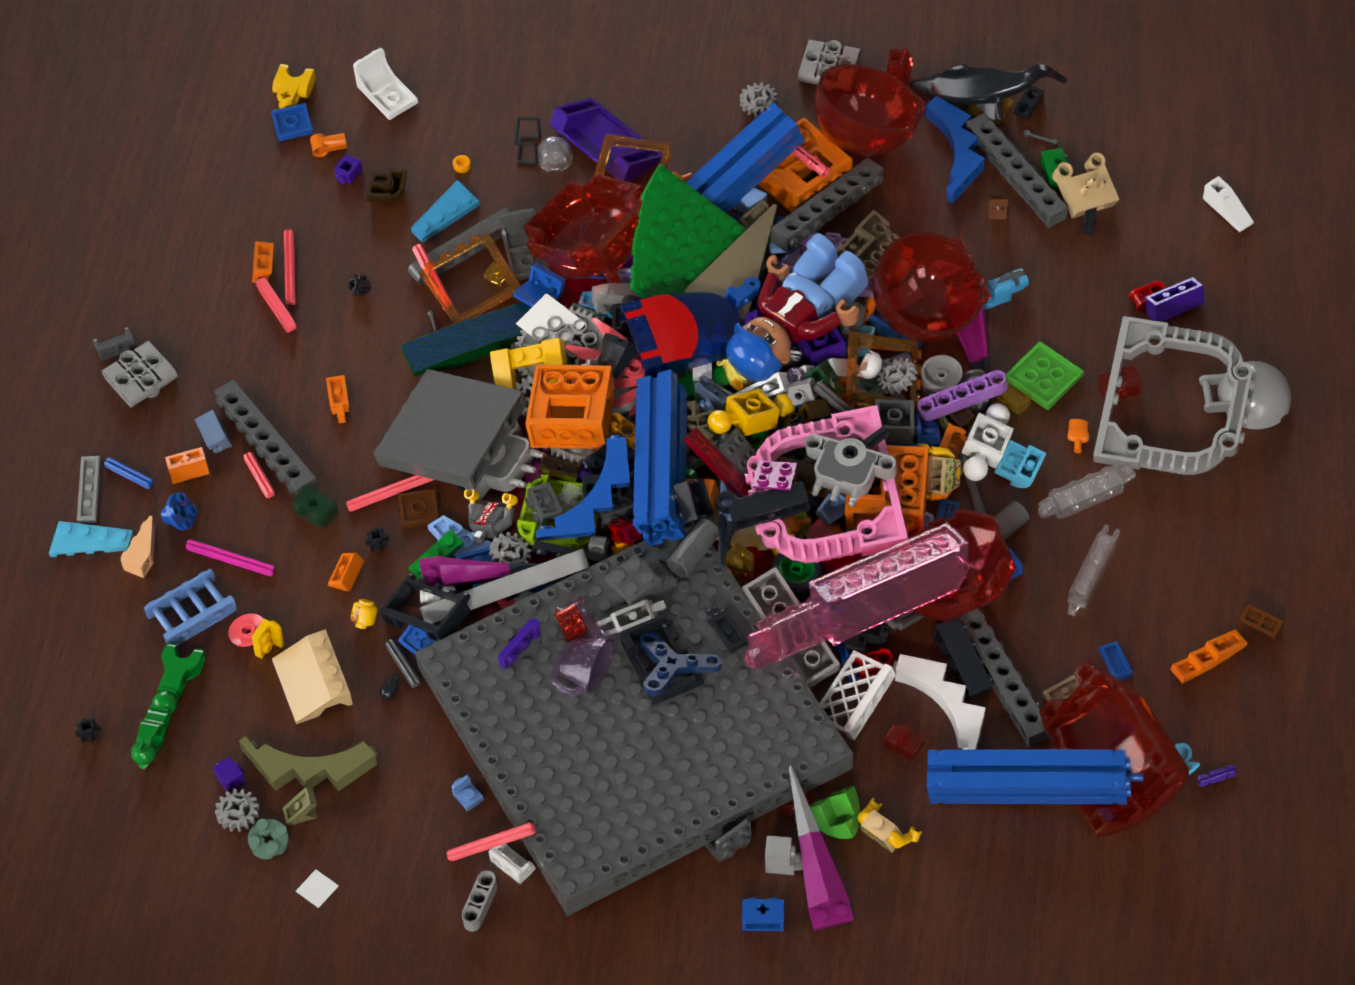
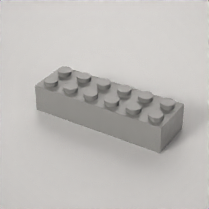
(772, 595)

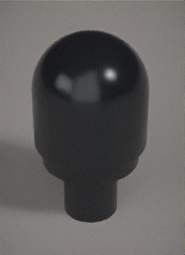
(389, 687)

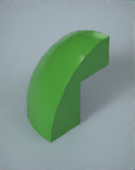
(838, 813)

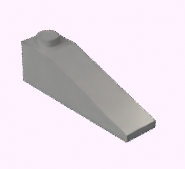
(608, 294)

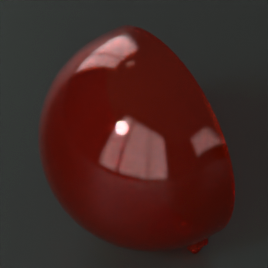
(865, 110)
(928, 287)

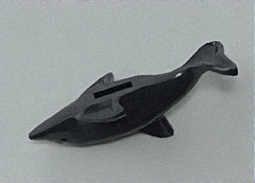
(982, 86)

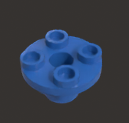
(179, 512)

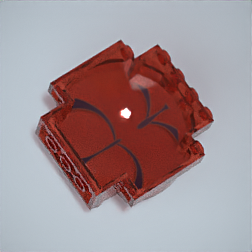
(587, 228)

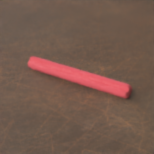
(289, 265)
(386, 492)
(491, 841)

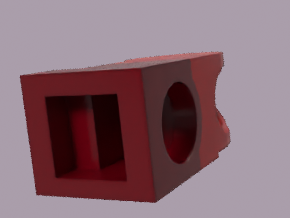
(624, 531)

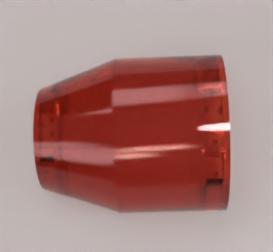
(1113, 717)

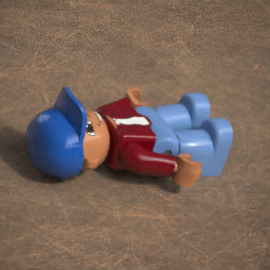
(797, 308)

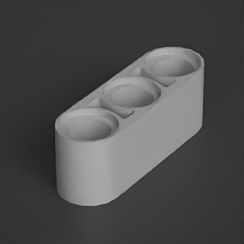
(483, 892)

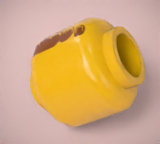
(363, 613)

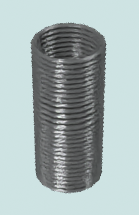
(1011, 518)
(693, 547)

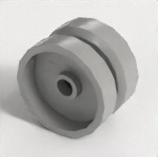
(940, 374)

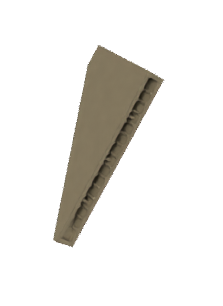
(737, 262)

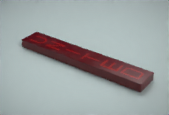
(717, 463)

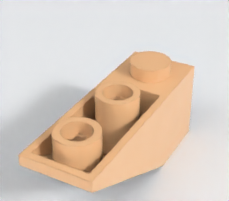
(140, 553)

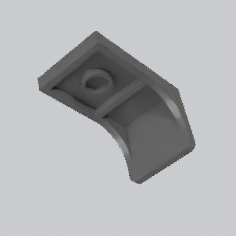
(515, 241)
(732, 447)
(726, 845)

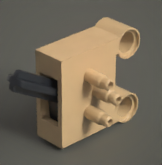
(1087, 191)

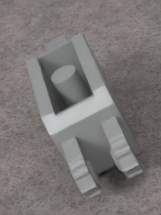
(632, 616)

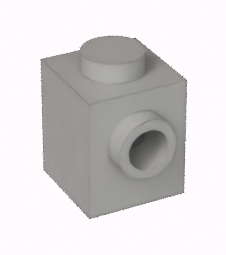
(802, 391)

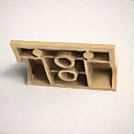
(311, 677)

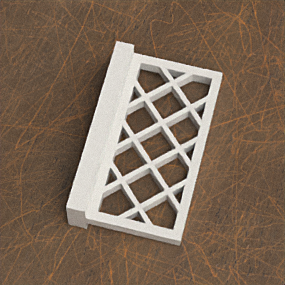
(869, 698)

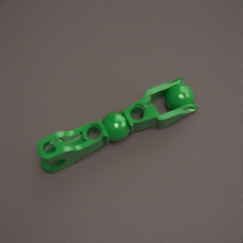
(155, 724)

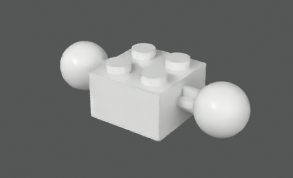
(986, 441)

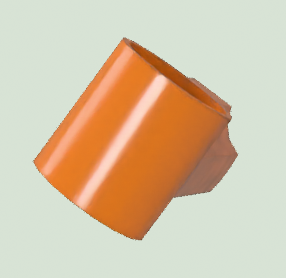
(323, 144)

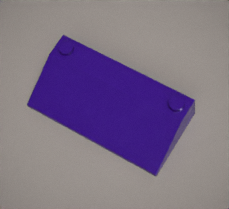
(587, 124)

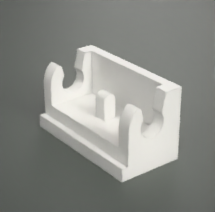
(511, 862)

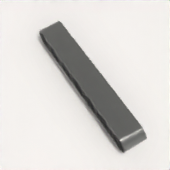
(489, 225)

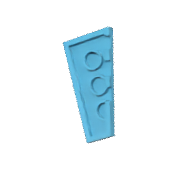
(79, 538)

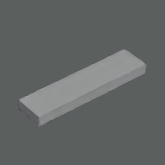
(89, 489)

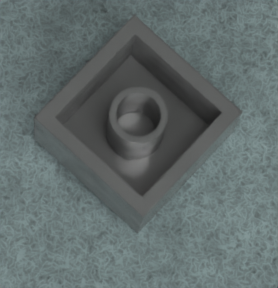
(898, 419)

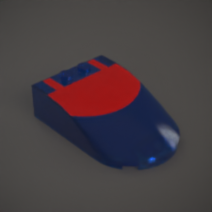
(680, 330)

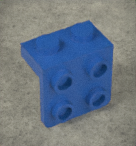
(539, 283)

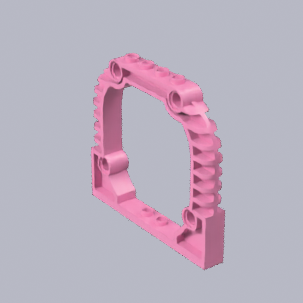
(885, 530)

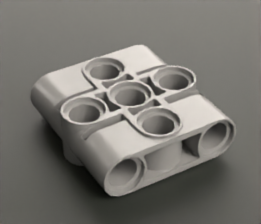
(824, 55)
(139, 374)

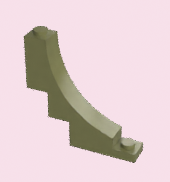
(338, 768)

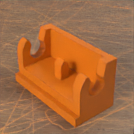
(262, 260)
(953, 440)
(187, 465)

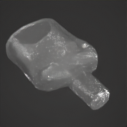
(569, 496)

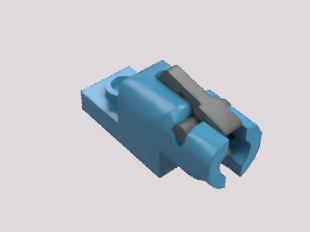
(1004, 286)

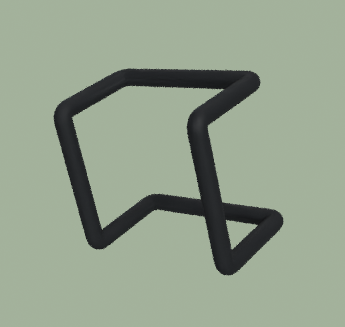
(520, 143)

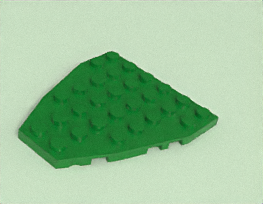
(676, 236)

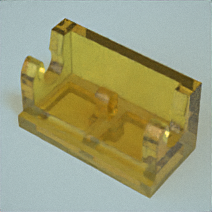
(1014, 399)
(740, 561)

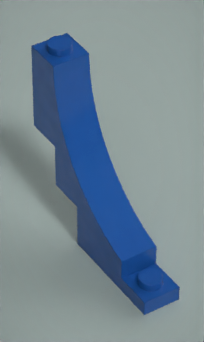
(967, 163)
(580, 519)

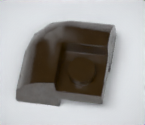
(386, 186)

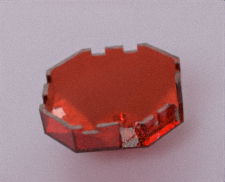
(988, 570)

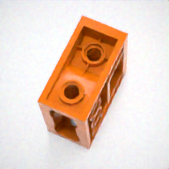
(787, 179)
(570, 413)
(912, 465)

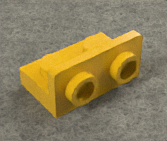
(265, 636)

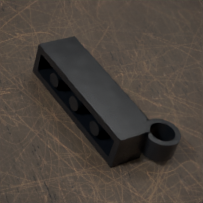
(764, 506)

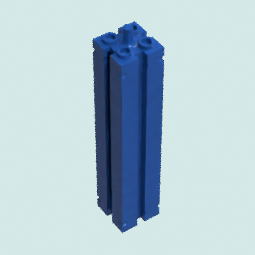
(747, 158)
(659, 456)
(1029, 776)

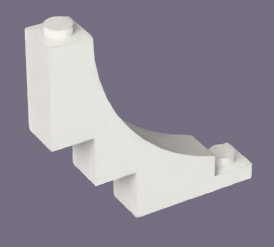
(779, 384)
(930, 678)

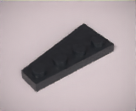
(554, 551)

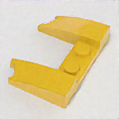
(506, 361)

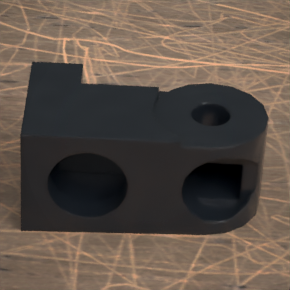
(1029, 102)

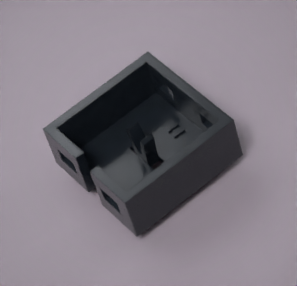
(693, 500)

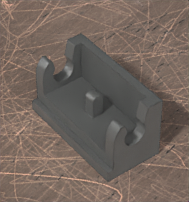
(114, 346)

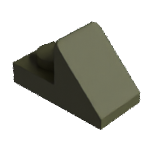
(301, 807)

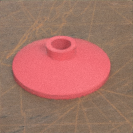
(243, 628)

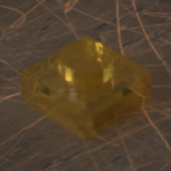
(494, 274)

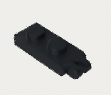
(726, 629)

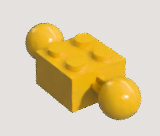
(750, 413)

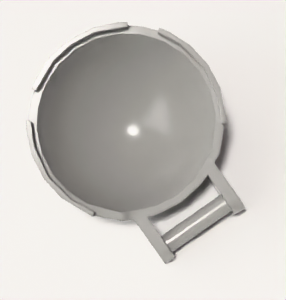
(1269, 399)

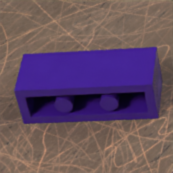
(1175, 300)

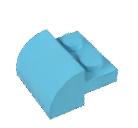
(1020, 464)

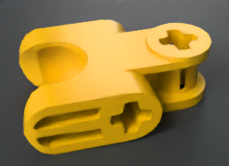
(290, 88)

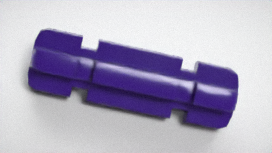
(1216, 775)

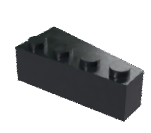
(963, 657)

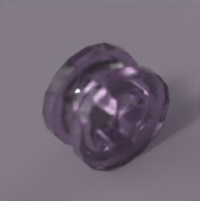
(790, 374)

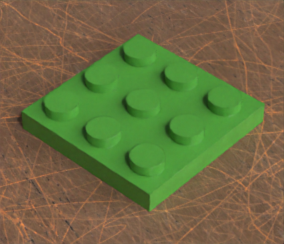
(1044, 375)

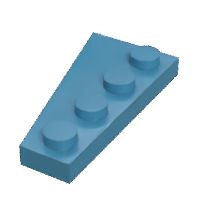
(446, 210)

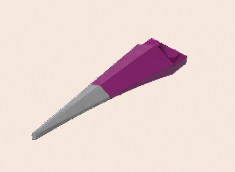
(825, 893)

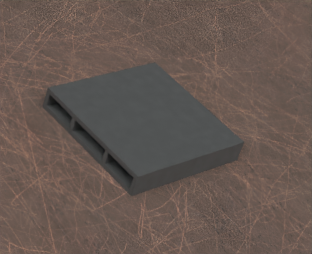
(450, 428)

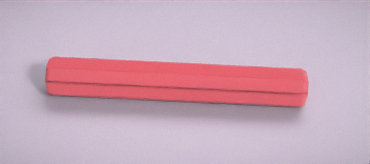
(423, 259)

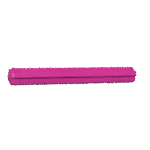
(230, 557)

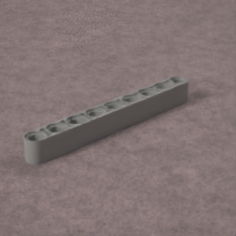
(510, 584)

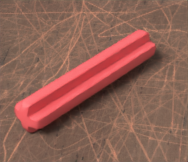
(259, 475)

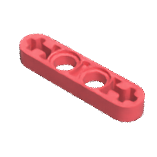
(275, 304)

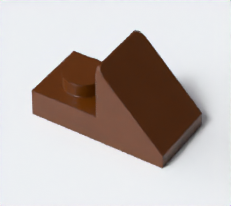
(997, 207)

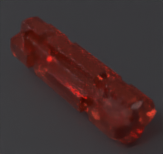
(788, 810)

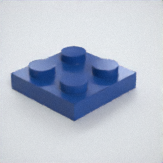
(291, 122)

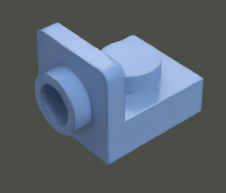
(466, 793)

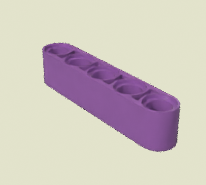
(968, 388)

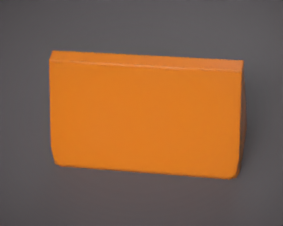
(346, 571)

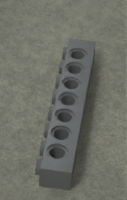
(1017, 171)
(826, 205)
(264, 438)
(1030, 731)

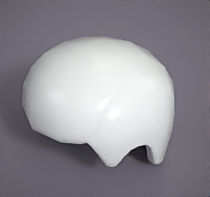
(870, 366)

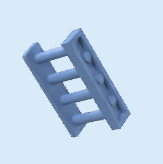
(201, 621)

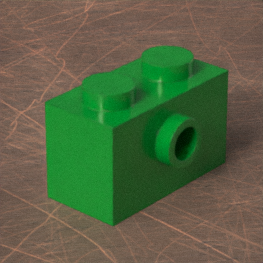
(1049, 162)

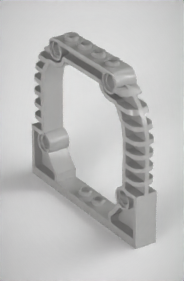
(1136, 338)

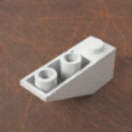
(1226, 203)

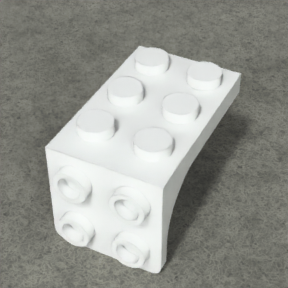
(381, 85)

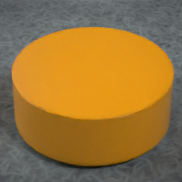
(461, 164)

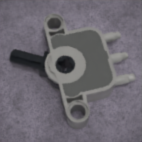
(509, 464)
(849, 464)

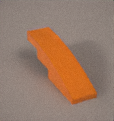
(1209, 656)

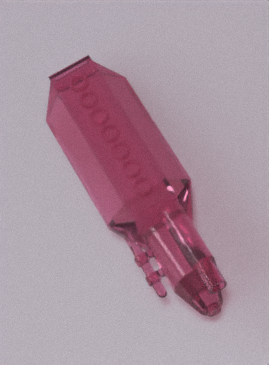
(864, 596)

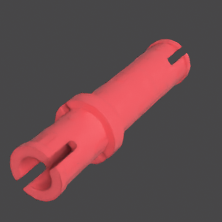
(812, 162)

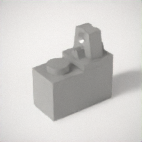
(781, 856)

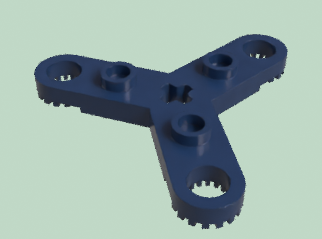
(671, 664)

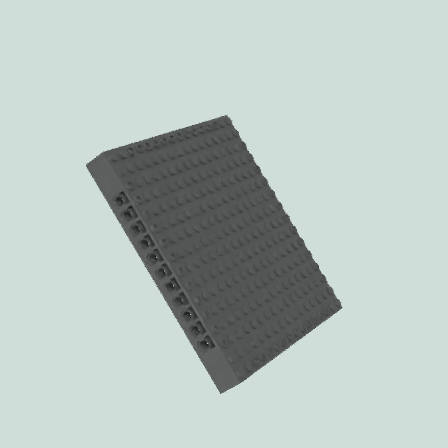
(606, 771)

